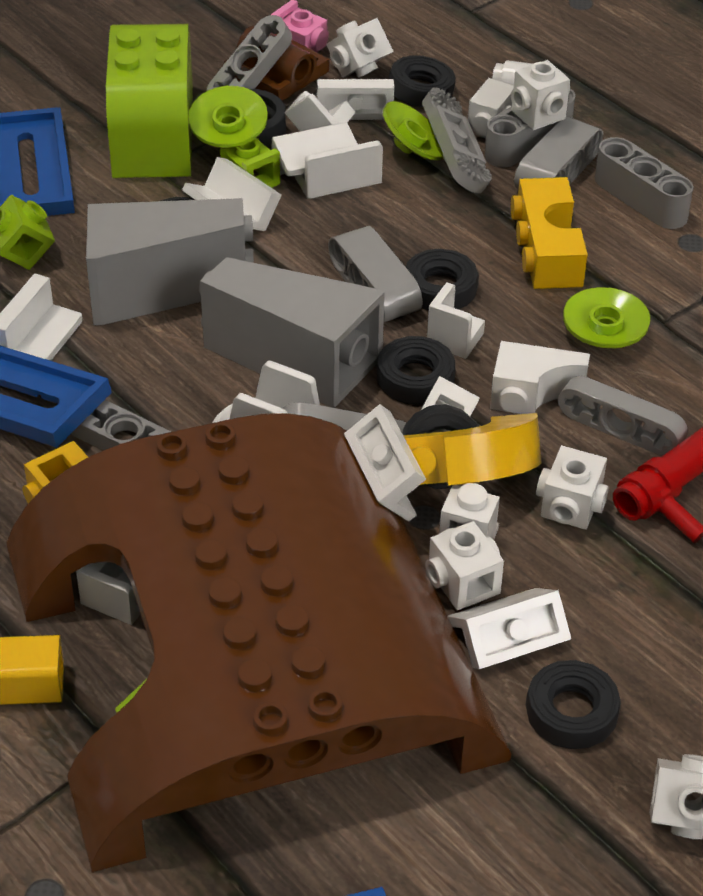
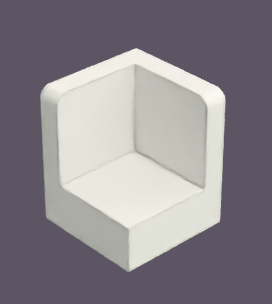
(309, 113)
(452, 326)
(108, 590)

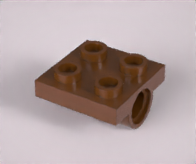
(291, 72)

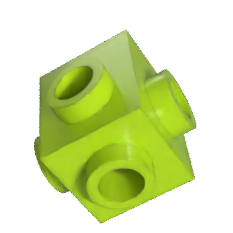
(23, 232)

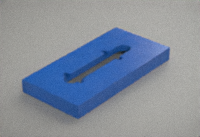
(53, 173)
(72, 389)

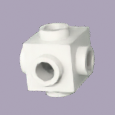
(359, 48)
(540, 94)
(573, 487)
(465, 565)
(671, 786)

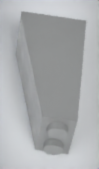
(158, 251)
(293, 320)

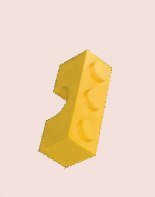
(551, 248)

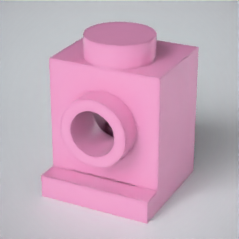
(305, 27)

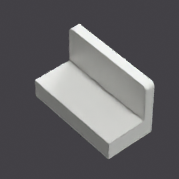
(364, 95)
(298, 145)
(342, 169)
(232, 182)
(36, 324)
(386, 460)
(512, 626)

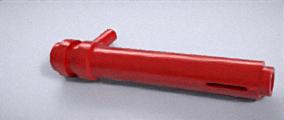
(660, 482)

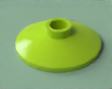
(228, 116)
(411, 131)
(606, 317)

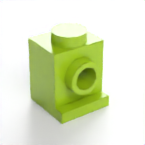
(258, 158)

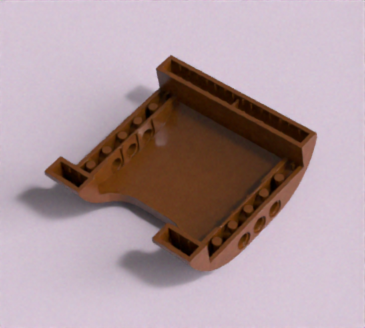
(275, 614)

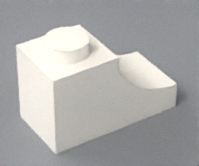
(532, 375)

